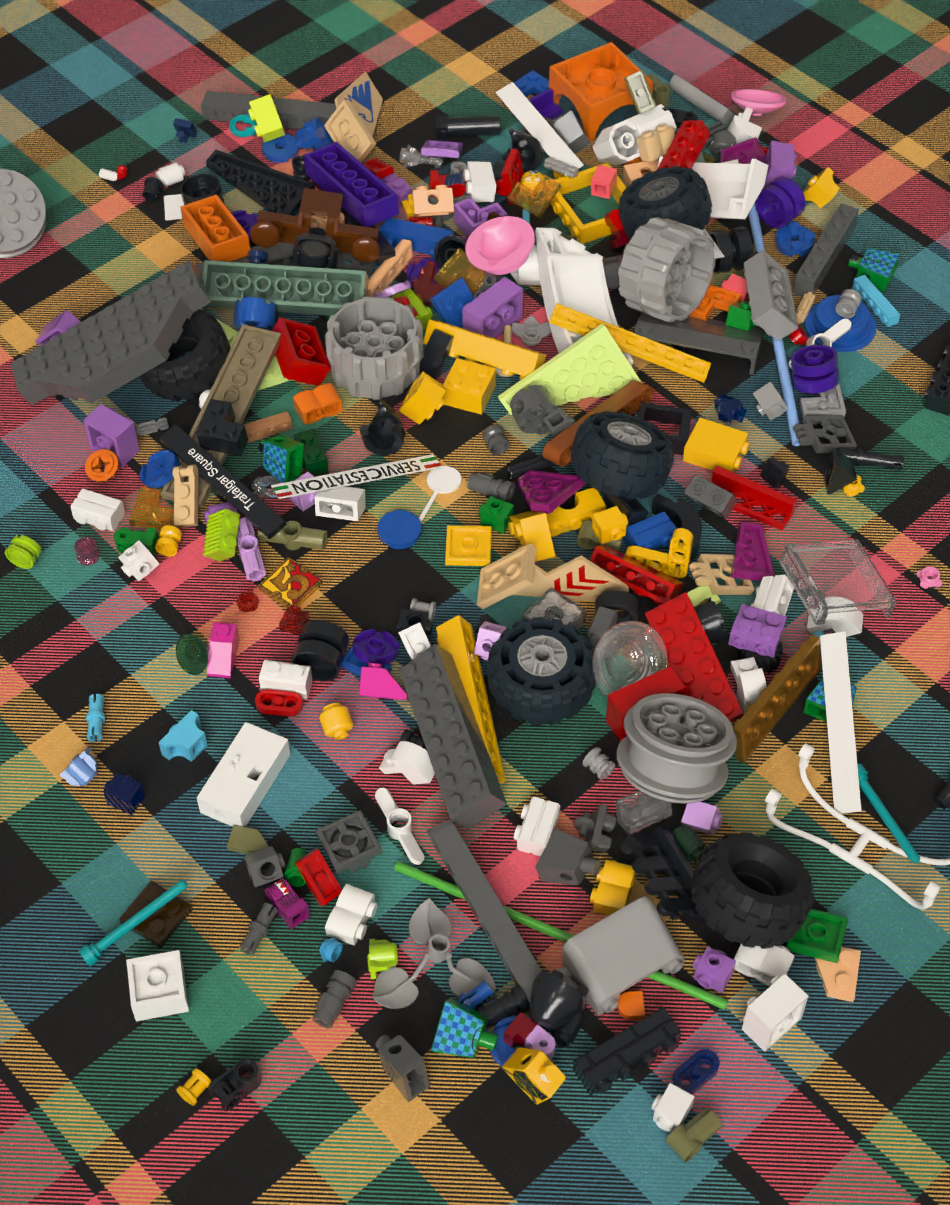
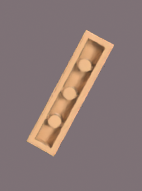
(390, 268)

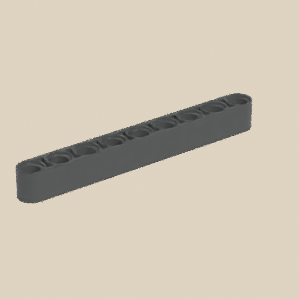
(485, 905)

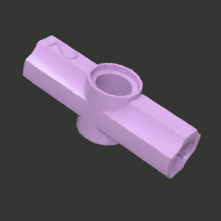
(250, 551)

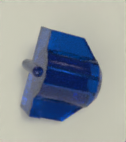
(729, 408)

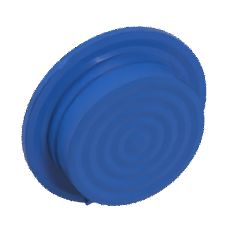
(824, 316)

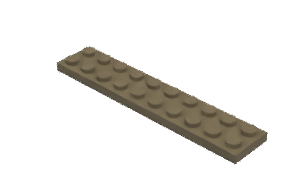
(235, 384)

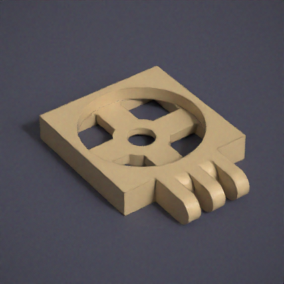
(707, 577)

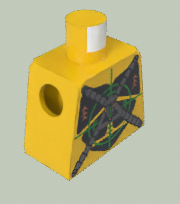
(536, 1077)

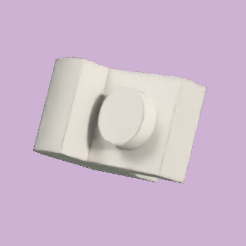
(742, 128)
(839, 622)
(749, 681)
(410, 761)

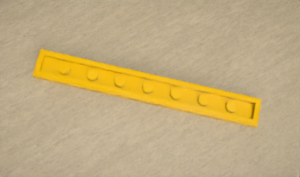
(633, 343)

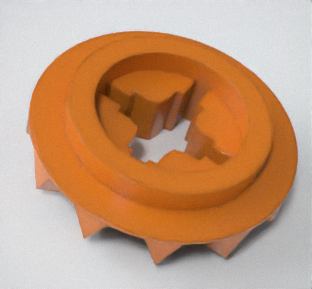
(94, 462)

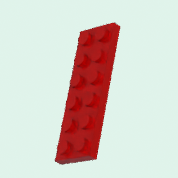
(693, 655)

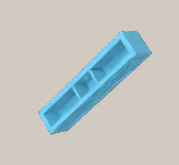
(876, 301)

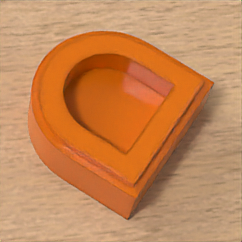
(631, 1005)

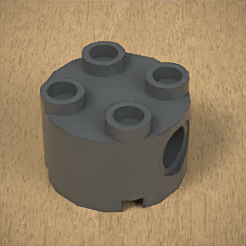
(531, 407)

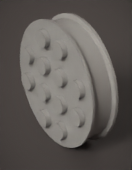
(20, 214)

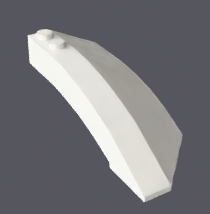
(574, 280)

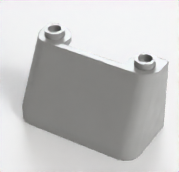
(621, 953)

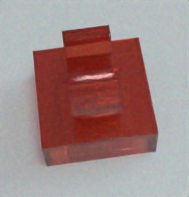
(293, 620)

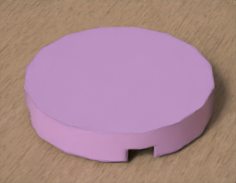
(388, 292)

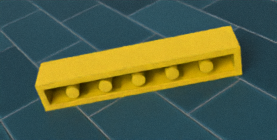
(488, 350)

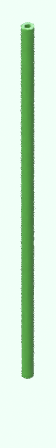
(560, 934)

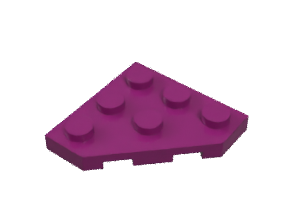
(548, 490)

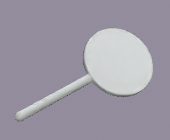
(441, 481)

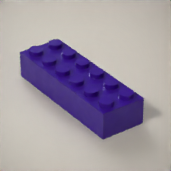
(363, 192)

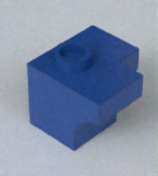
(313, 135)

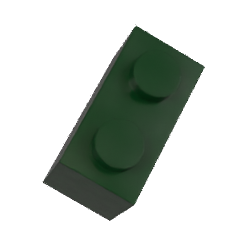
(313, 454)

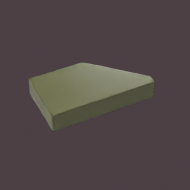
(245, 840)

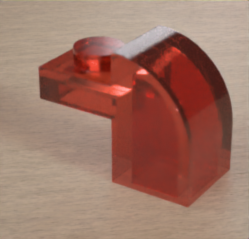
(424, 287)

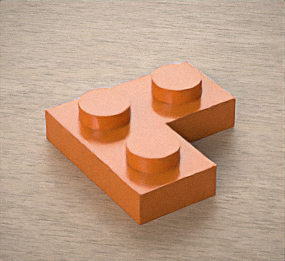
(715, 298)

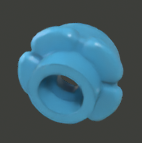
(331, 950)

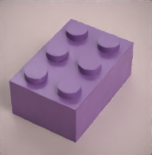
(494, 309)

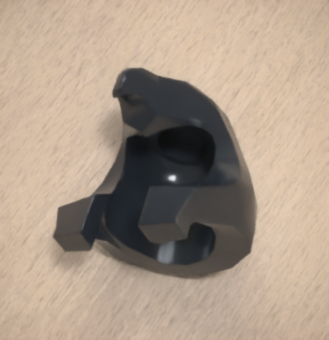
(529, 150)
(385, 432)
(555, 1000)

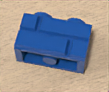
(651, 532)

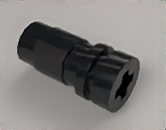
(505, 1006)

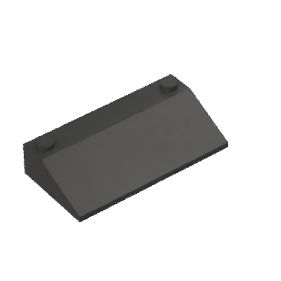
(703, 335)

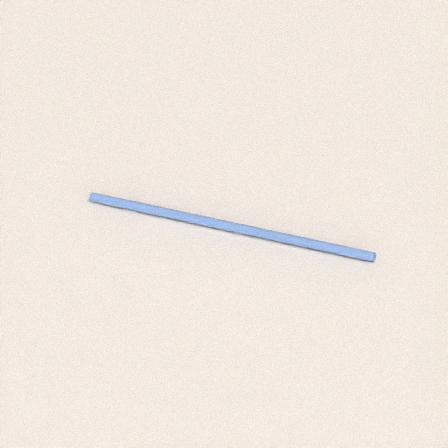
(779, 350)

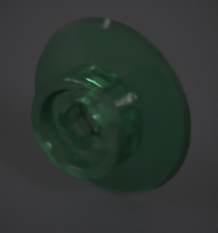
(192, 654)

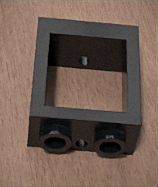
(672, 416)

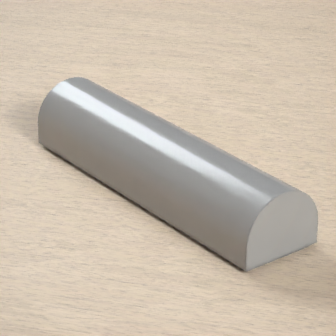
(700, 100)

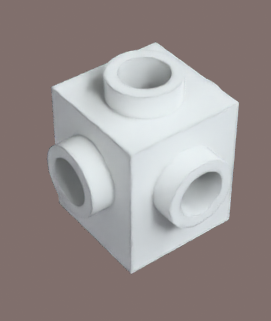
(138, 561)

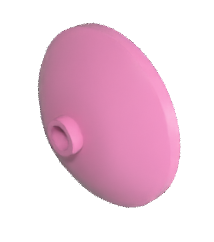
(759, 100)

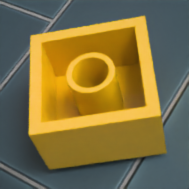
(469, 386)

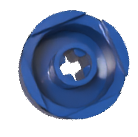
(254, 313)

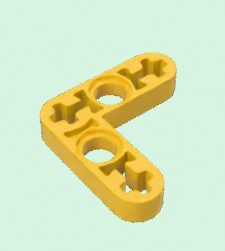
(668, 562)

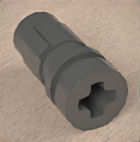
(489, 486)
(332, 1001)

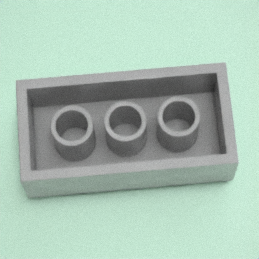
(770, 295)

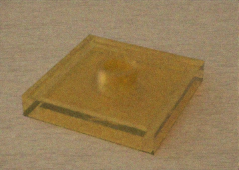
(458, 267)

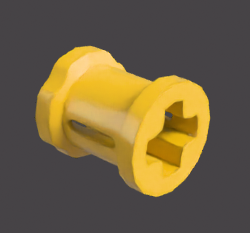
(194, 1087)

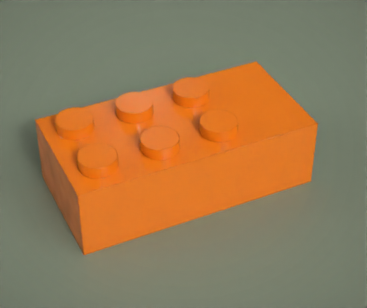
(215, 229)

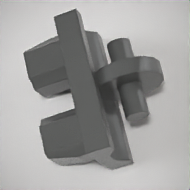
(592, 827)

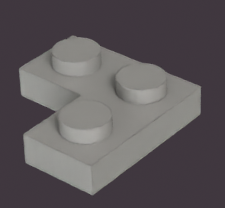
(827, 403)

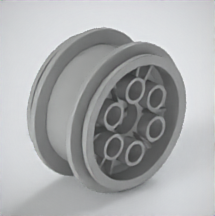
(676, 748)

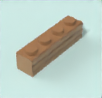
(268, 426)

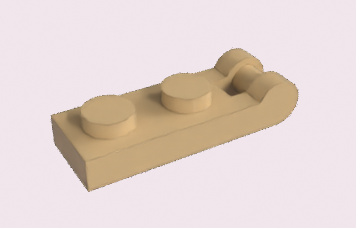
(185, 496)

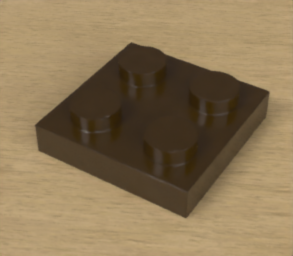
(163, 922)

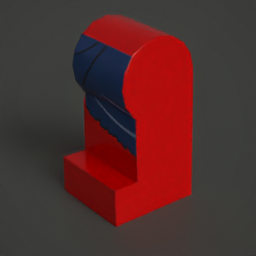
(455, 181)

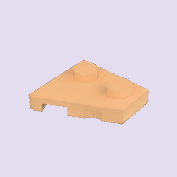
(840, 978)

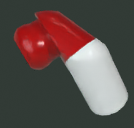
(114, 175)

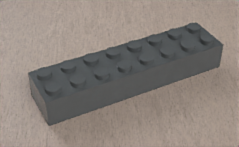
(452, 737)

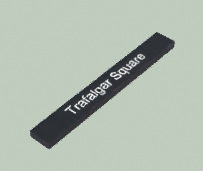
(223, 482)

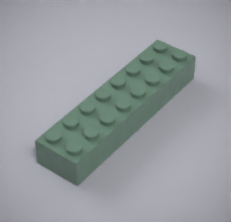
(289, 287)

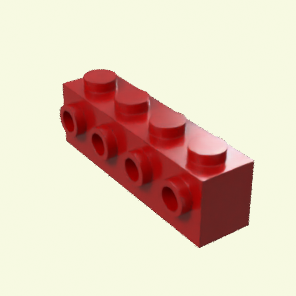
(686, 145)
(637, 576)

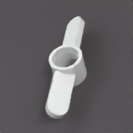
(830, 335)
(404, 833)

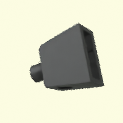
(566, 860)
(403, 1066)

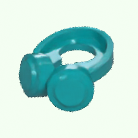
(246, 119)

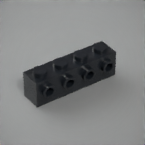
(939, 394)

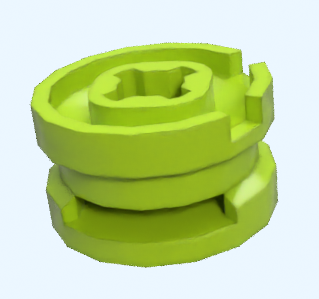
(23, 552)

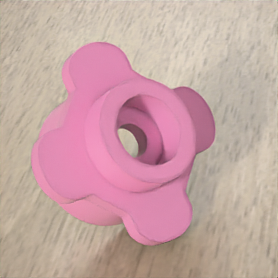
(929, 577)

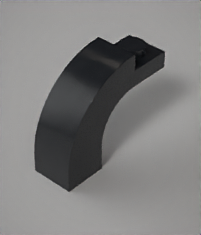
(683, 516)

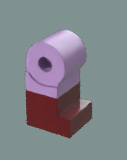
(529, 1036)

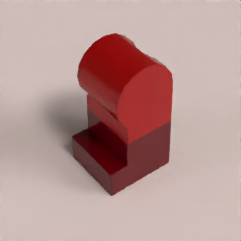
(619, 236)

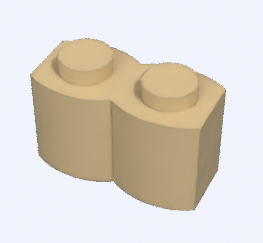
(656, 142)

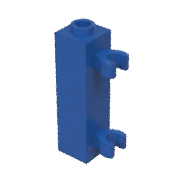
(422, 237)

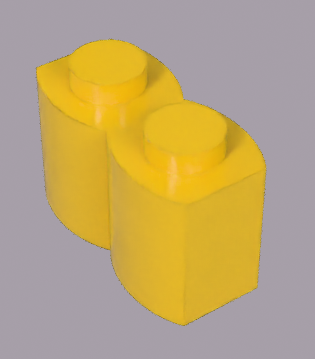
(614, 887)

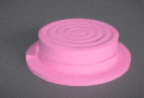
(500, 245)

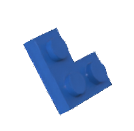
(532, 83)

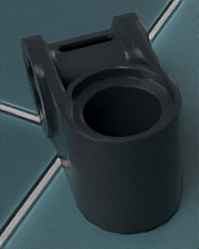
(234, 1085)

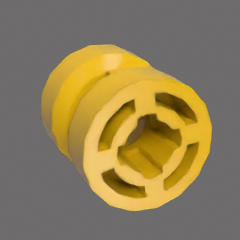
(170, 537)

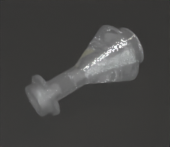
(412, 157)

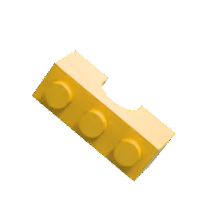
(586, 504)

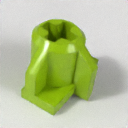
(381, 956)

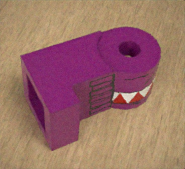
(287, 903)

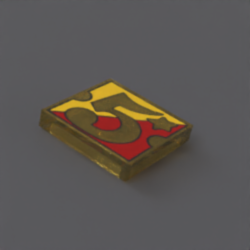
(290, 583)

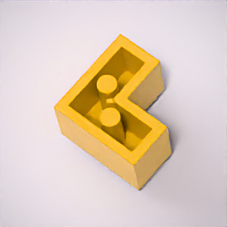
(422, 398)
(533, 529)

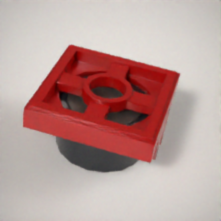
(508, 173)

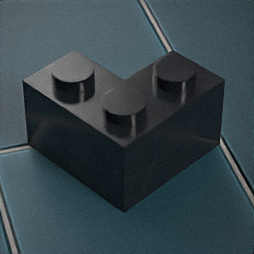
(219, 431)

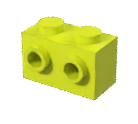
(267, 118)

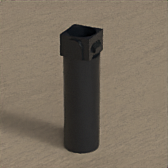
(467, 126)

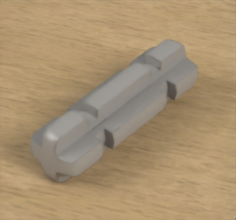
(561, 167)

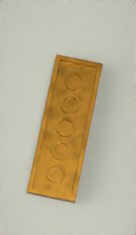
(777, 698)

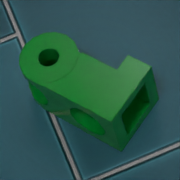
(125, 538)

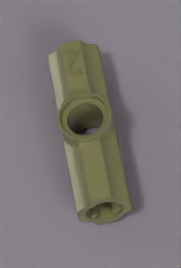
(295, 537)

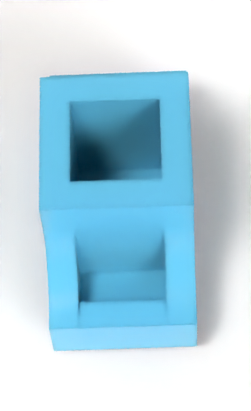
(184, 739)

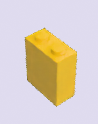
(715, 445)

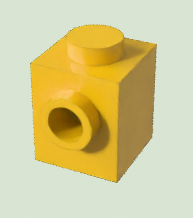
(609, 525)

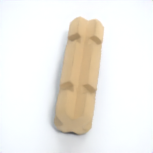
(804, 307)

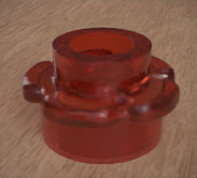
(247, 597)

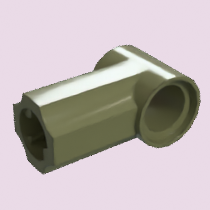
(660, 91)
(587, 539)
(689, 1138)

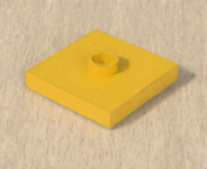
(468, 545)

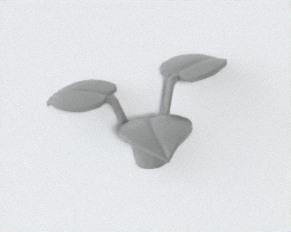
(429, 924)

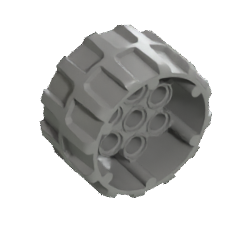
(666, 269)
(374, 347)

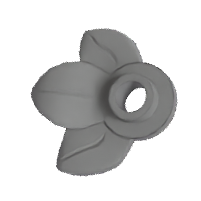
(531, 331)

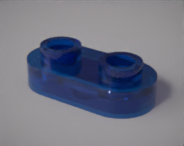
(694, 1072)

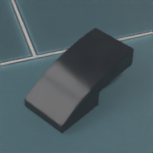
(435, 352)

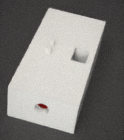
(243, 776)

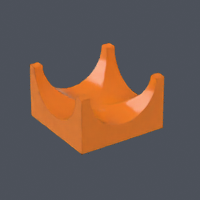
(594, 84)

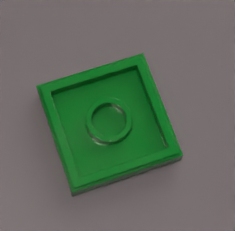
(820, 936)

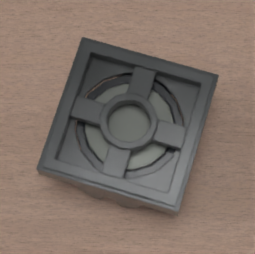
(349, 842)

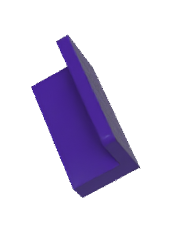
(545, 106)

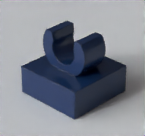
(184, 129)

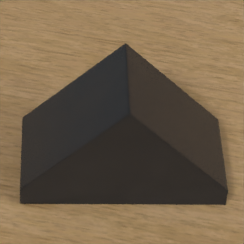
(839, 472)

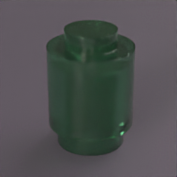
(689, 843)

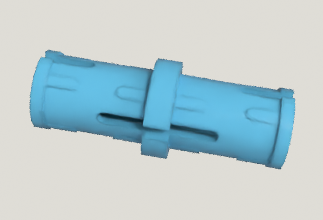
(95, 717)

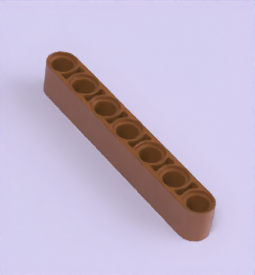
(624, 400)

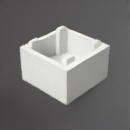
(157, 985)
(774, 1012)

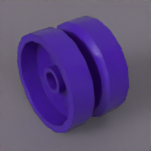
(780, 202)
(815, 369)

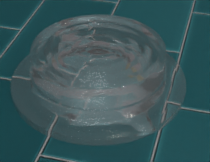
(627, 655)

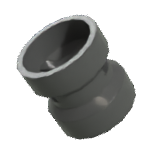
(496, 439)

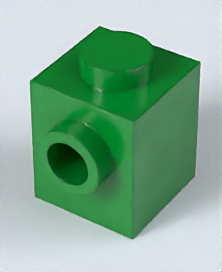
(740, 316)
(496, 514)

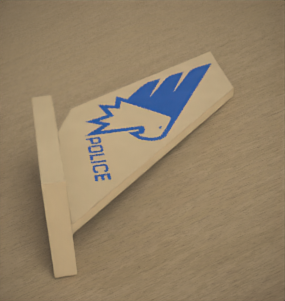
(356, 117)

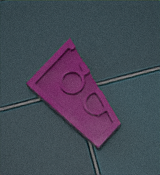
(751, 553)

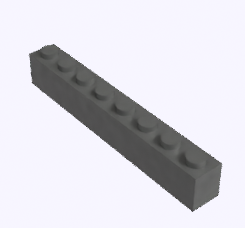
(292, 113)

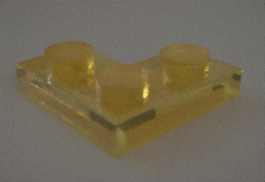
(535, 200)
(148, 512)

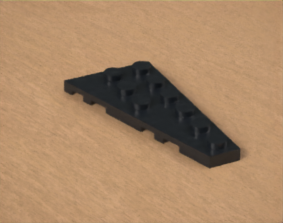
(267, 187)

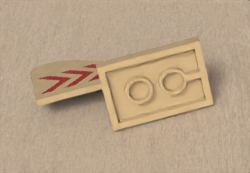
(520, 576)

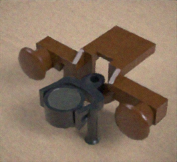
(315, 242)

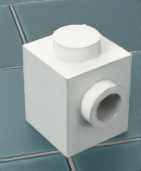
(672, 1108)

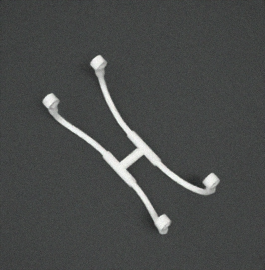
(866, 834)

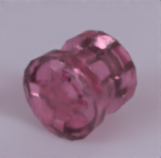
(86, 551)

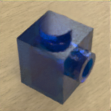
(124, 793)

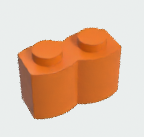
(317, 403)

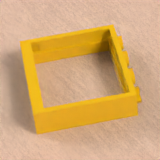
(589, 231)

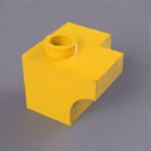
(821, 188)

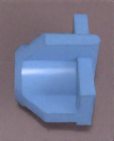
(81, 770)

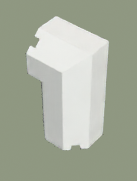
(619, 143)

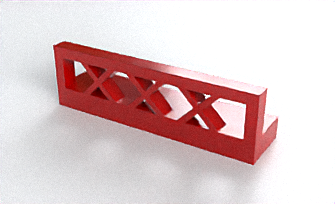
(756, 495)

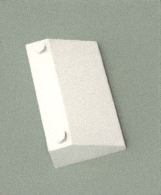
(732, 186)

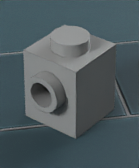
(769, 401)

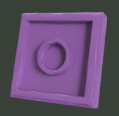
(442, 149)

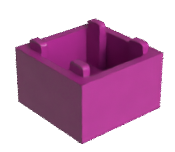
(744, 152)

